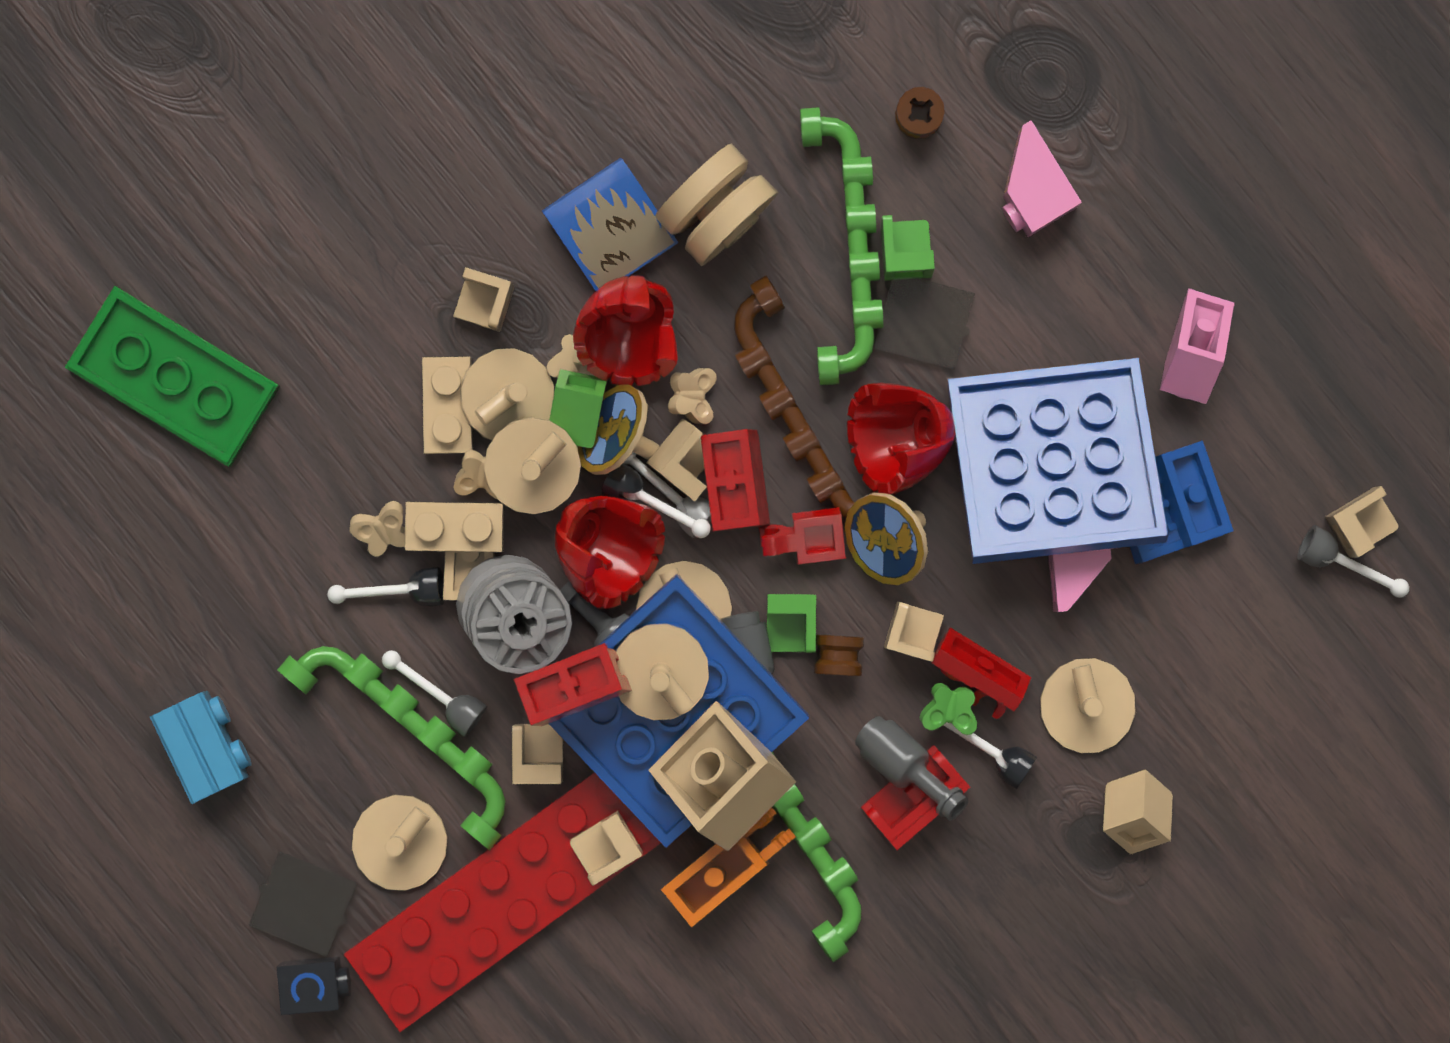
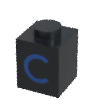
(312, 985)

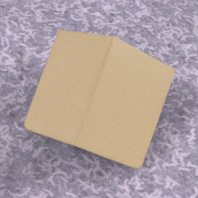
(484, 299)
(681, 459)
(1362, 522)
(913, 631)
(536, 755)
(1138, 812)
(606, 847)

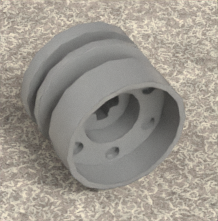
(493, 597)

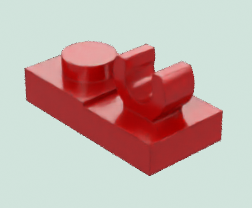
(979, 668)

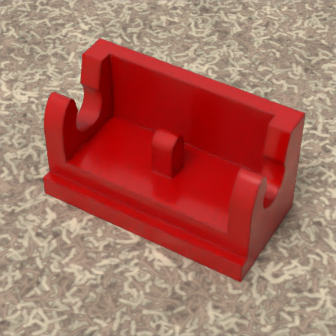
(735, 479)
(571, 685)
(907, 810)

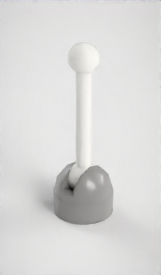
(695, 509)

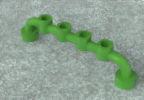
(862, 264)
(401, 707)
(836, 875)

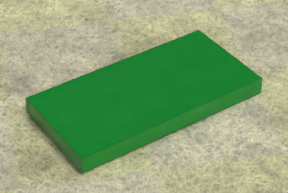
(172, 376)

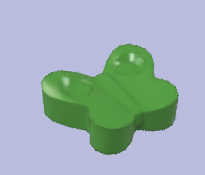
(951, 708)

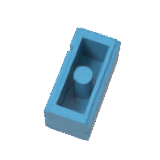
(201, 746)

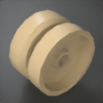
(711, 199)

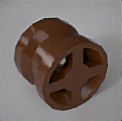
(913, 119)
(839, 655)

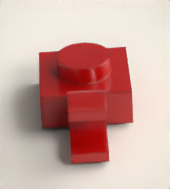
(814, 536)

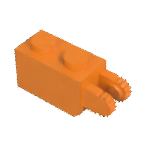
(721, 873)

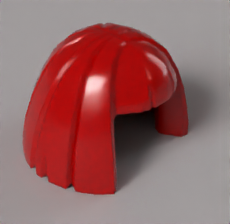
(627, 332)
(897, 435)
(608, 547)

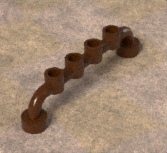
(779, 400)

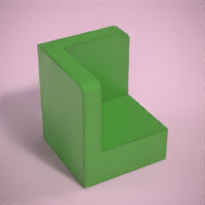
(906, 249)
(578, 405)
(791, 622)

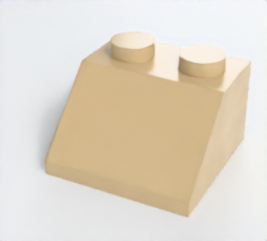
(721, 777)

